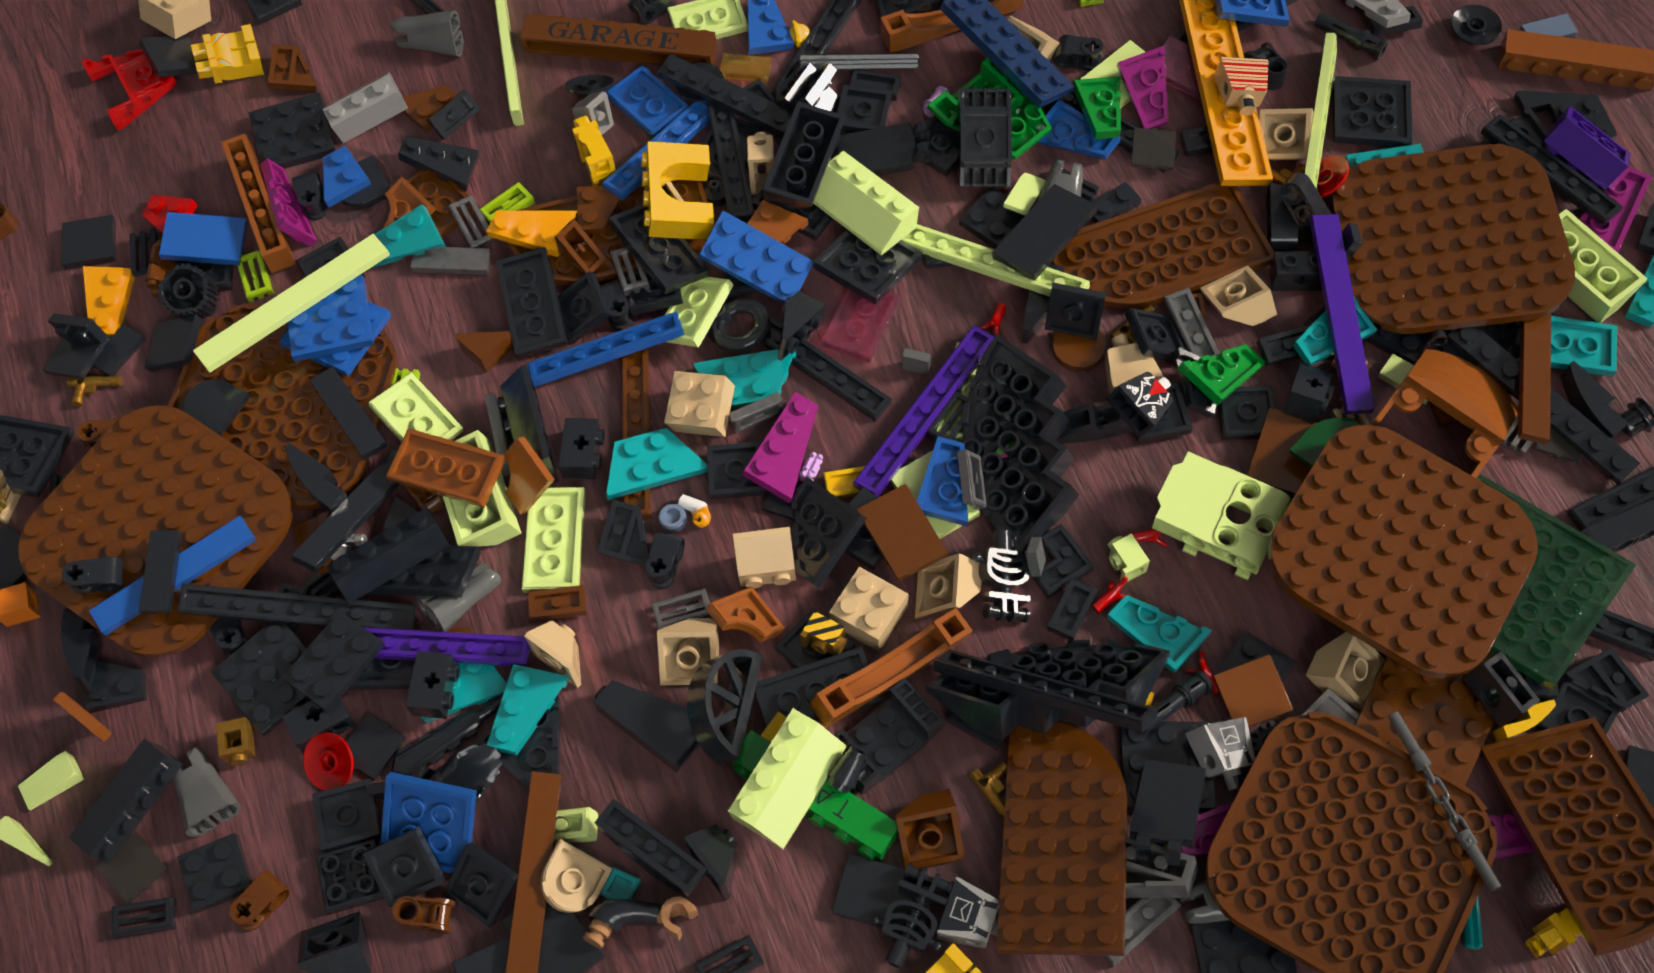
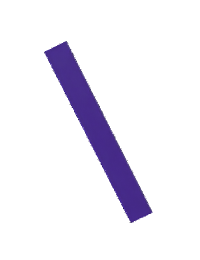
(1341, 314)
(923, 412)

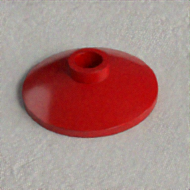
(1332, 174)
(328, 761)

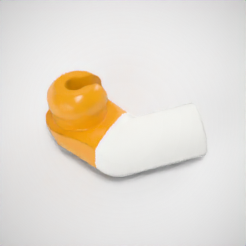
(698, 508)

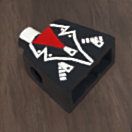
(1141, 401)

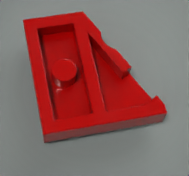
(158, 206)

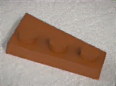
(776, 221)

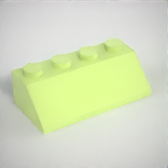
(865, 204)
(1601, 274)
(482, 525)
(787, 779)

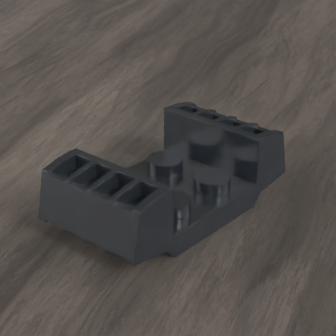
(984, 137)
(892, 734)

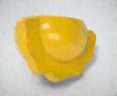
(798, 33)

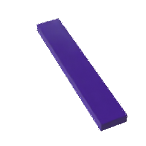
(464, 647)

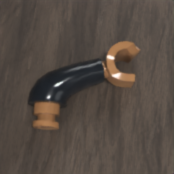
(617, 913)

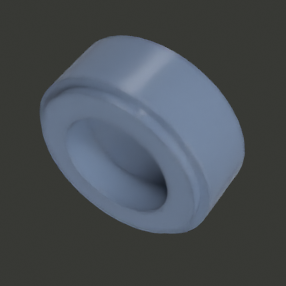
(672, 518)

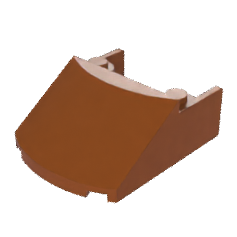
(1462, 393)

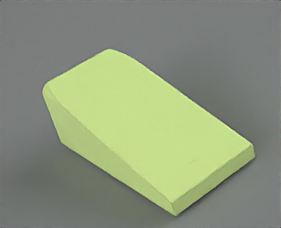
(1024, 194)
(51, 780)
(576, 825)
(16, 835)

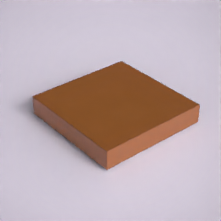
(1254, 691)

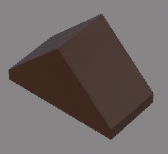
(578, 248)
(486, 347)

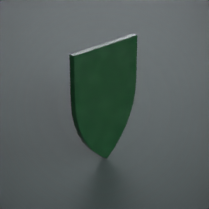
(1316, 437)

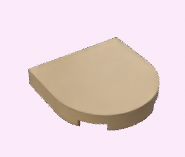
(572, 878)

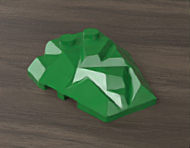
(1028, 120)

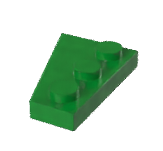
(1100, 105)
(1222, 373)

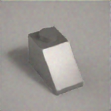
(596, 108)

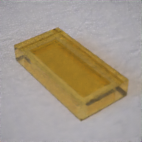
(746, 67)

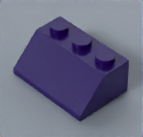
(1587, 148)

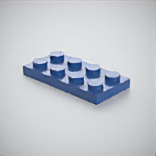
(755, 258)

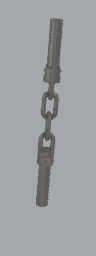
(1465, 837)

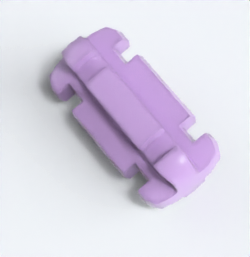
(811, 466)

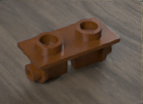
(156, 273)

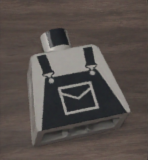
(1223, 749)
(969, 916)

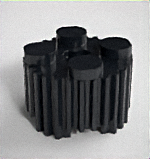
(201, 297)

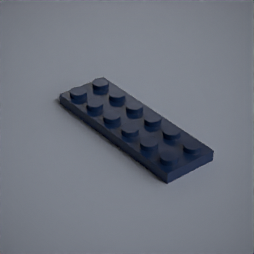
(1008, 50)

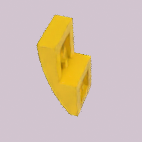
(1525, 721)

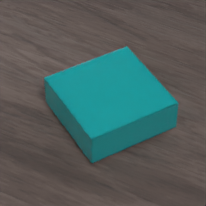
(620, 885)

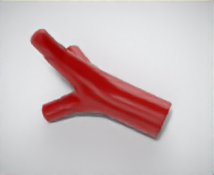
(995, 319)
(1149, 535)
(1112, 594)
(1205, 668)

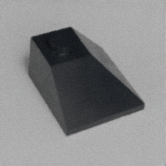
(717, 853)
(336, 947)

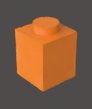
(18, 604)

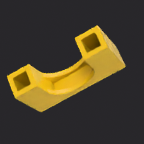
(666, 215)

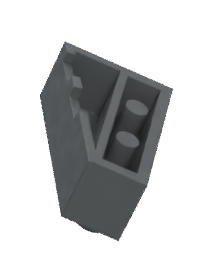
(1156, 877)

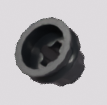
(1638, 417)

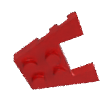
(138, 80)

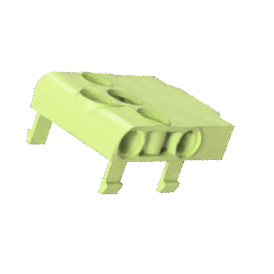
(1195, 508)

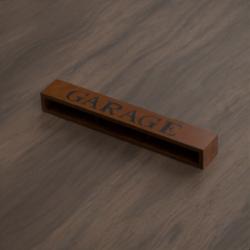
(615, 40)

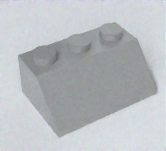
(365, 107)

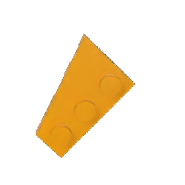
(530, 228)
(107, 295)

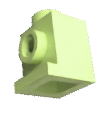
(1128, 557)

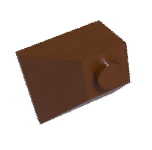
(930, 830)

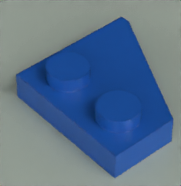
(342, 176)

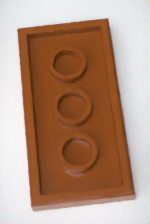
(446, 467)

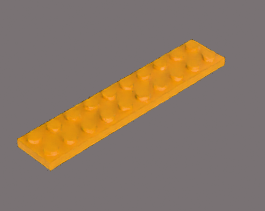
(1234, 137)

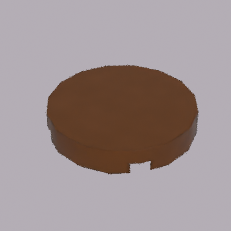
(1078, 352)

